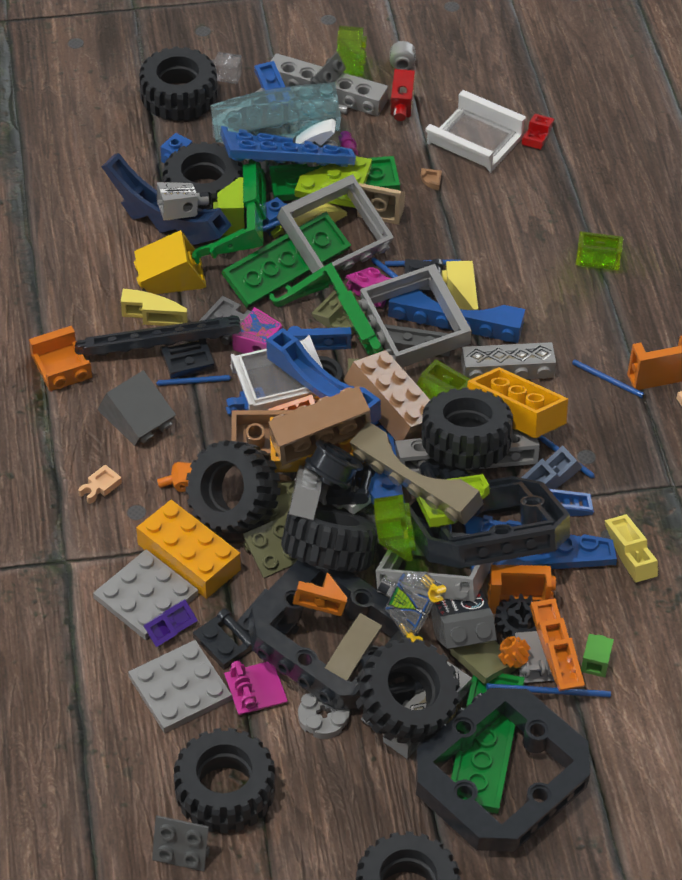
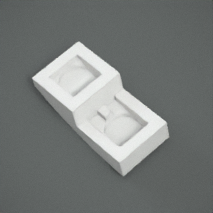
(318, 132)

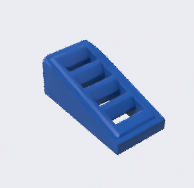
(575, 497)

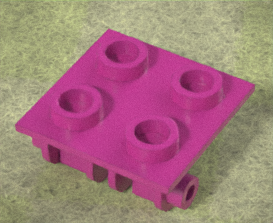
(364, 279)
(254, 687)

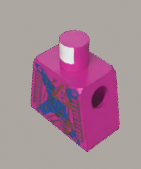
(255, 331)

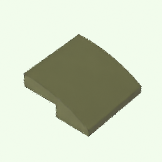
(331, 313)
(482, 660)

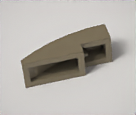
(354, 647)

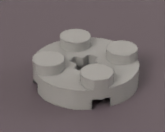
(321, 727)

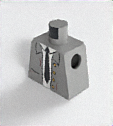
(179, 200)

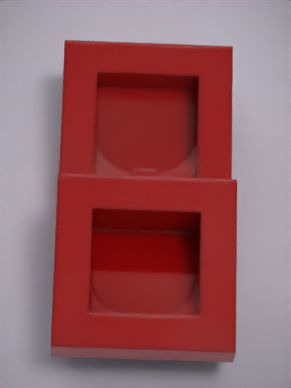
(537, 131)

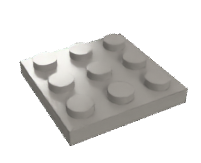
(143, 591)
(180, 686)

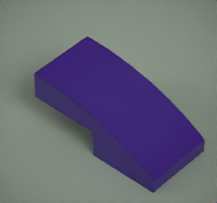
(170, 622)

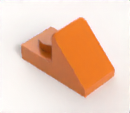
(326, 598)

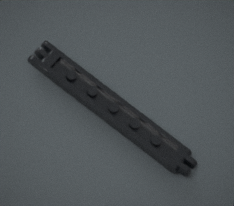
(160, 335)

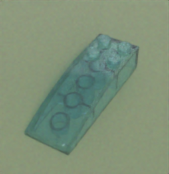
(278, 110)

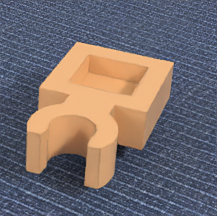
(102, 482)

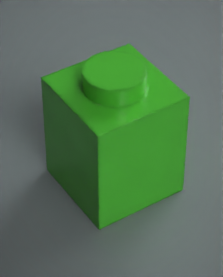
(597, 655)

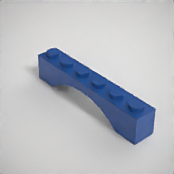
(497, 323)
(292, 357)

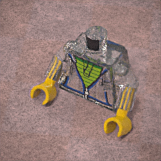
(411, 600)

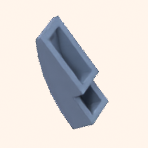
(555, 469)

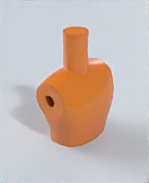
(177, 477)

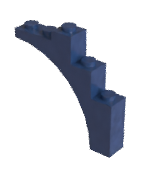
(141, 201)

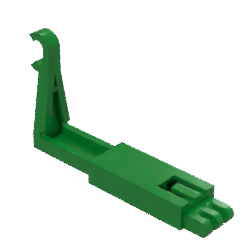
(255, 202)
(321, 280)

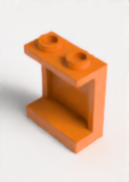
(57, 359)
(655, 367)
(517, 580)

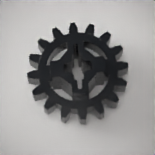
(509, 619)

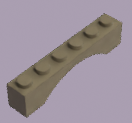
(453, 497)

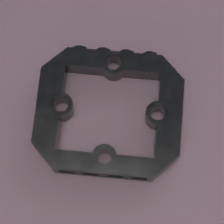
(542, 527)
(303, 663)
(469, 817)

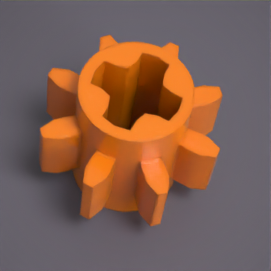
(514, 652)

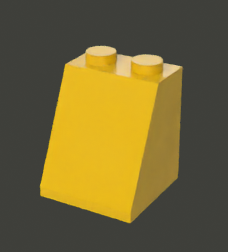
(169, 266)

